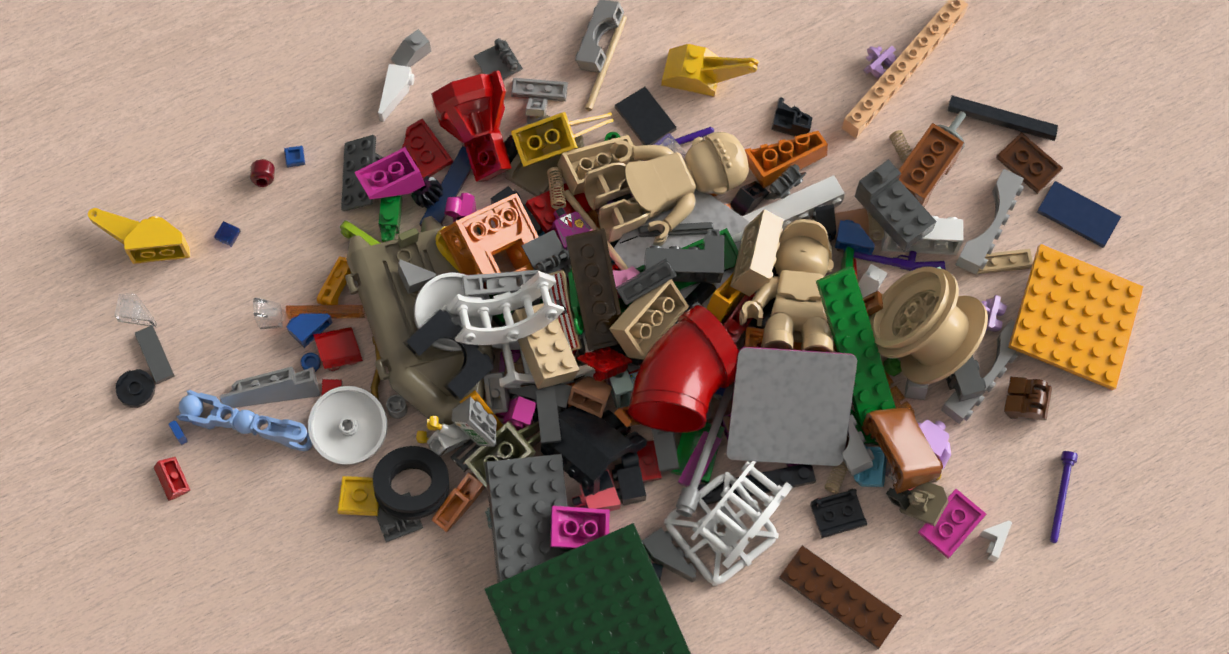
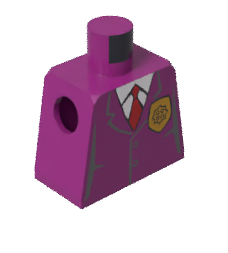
(568, 225)

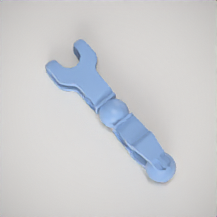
(243, 421)

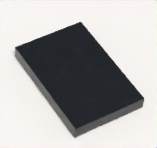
(645, 117)

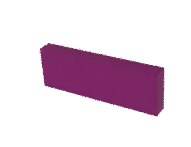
(687, 475)

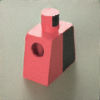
(604, 499)

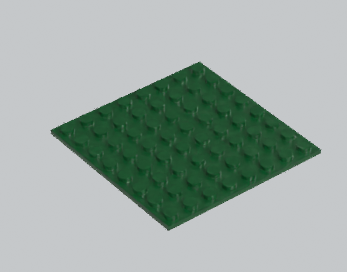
(589, 603)

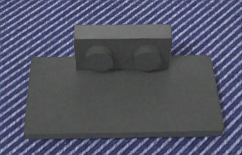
(357, 155)

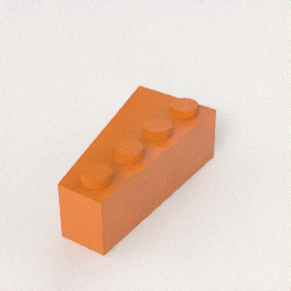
(772, 160)

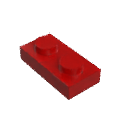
(649, 463)

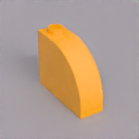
(724, 300)

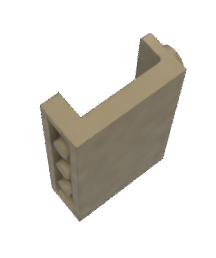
(534, 177)

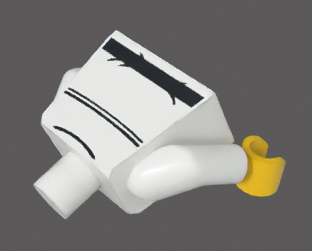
(444, 439)

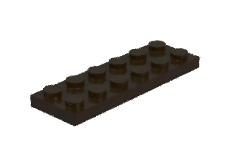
(594, 286)

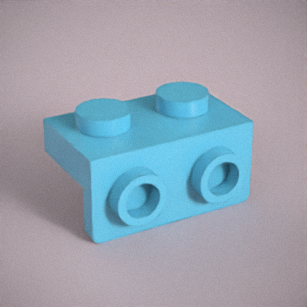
(875, 475)

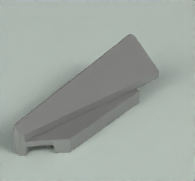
(272, 387)

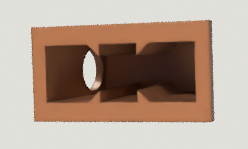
(590, 395)

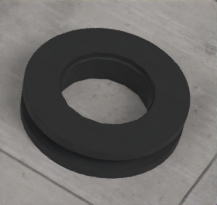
(416, 506)

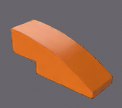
(458, 502)

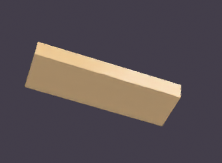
(1007, 261)

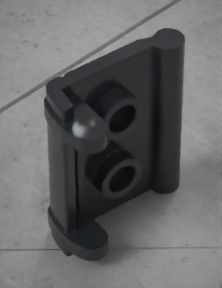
(838, 513)

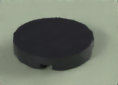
(135, 388)

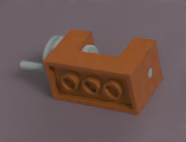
(932, 159)

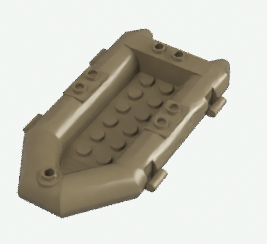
(392, 320)

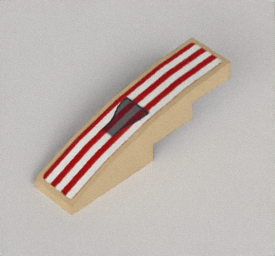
(560, 296)

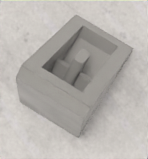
(413, 276)

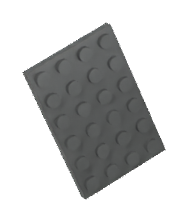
(521, 510)

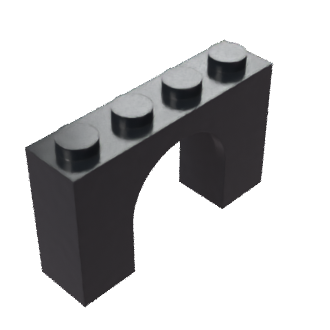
(474, 365)

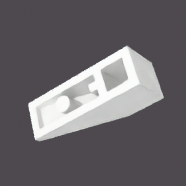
(395, 88)

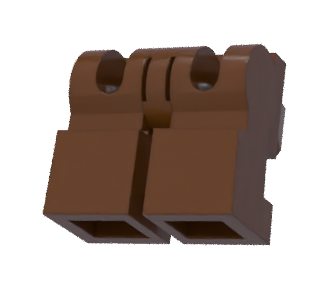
(1028, 398)

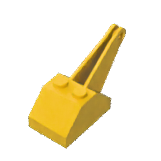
(700, 70)
(550, 137)
(145, 240)

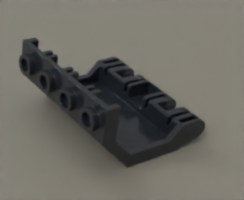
(591, 444)

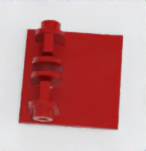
(605, 362)

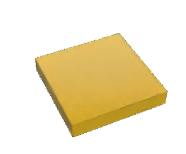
(357, 497)

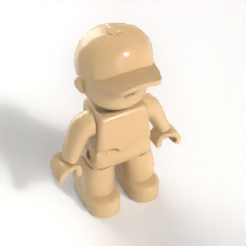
(662, 182)
(797, 308)

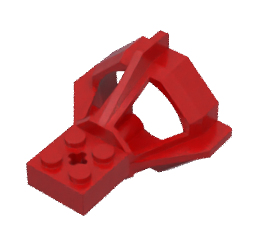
(472, 114)

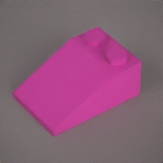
(390, 176)
(577, 526)

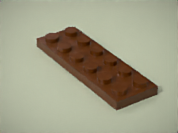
(840, 597)

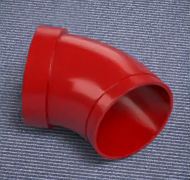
(684, 373)

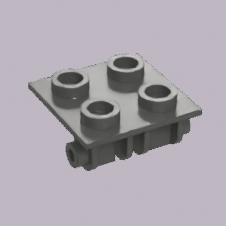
(498, 59)
(790, 178)
(547, 253)
(394, 527)

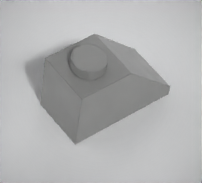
(412, 49)

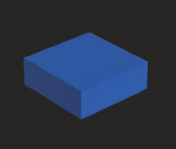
(294, 156)
(178, 432)

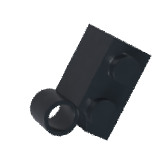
(629, 479)

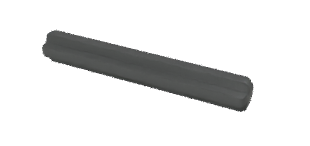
(681, 229)

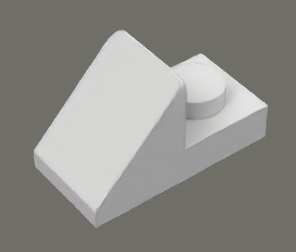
(871, 280)
(998, 535)

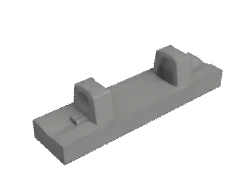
(495, 282)

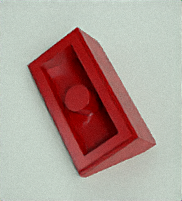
(171, 478)

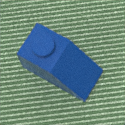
(853, 235)
(306, 325)

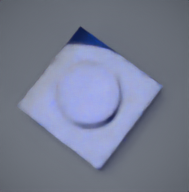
(227, 233)

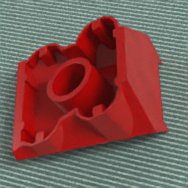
(338, 348)

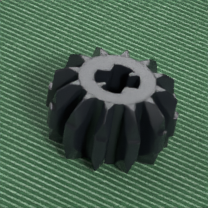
(428, 194)

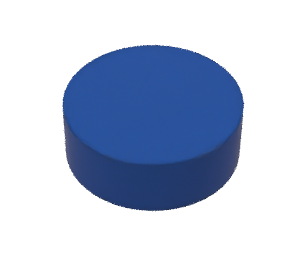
(310, 360)

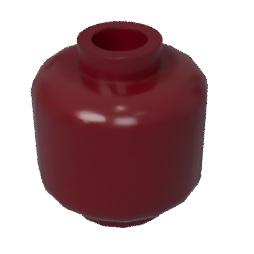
(262, 172)

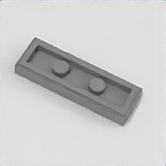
(539, 89)

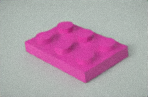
(954, 524)

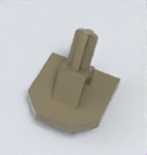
(926, 503)

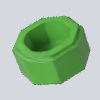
(892, 366)

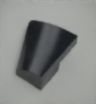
(790, 120)

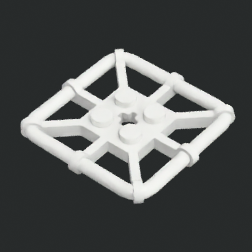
(729, 538)

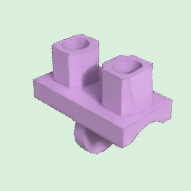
(886, 57)
(994, 307)

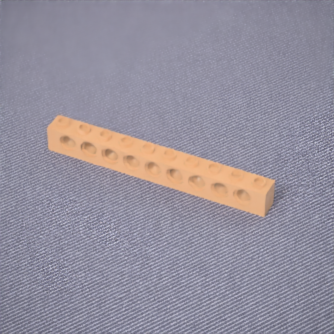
(904, 67)

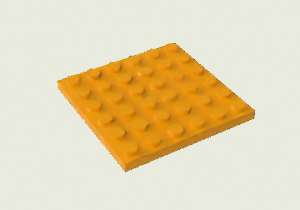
(1076, 317)

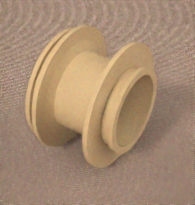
(928, 325)

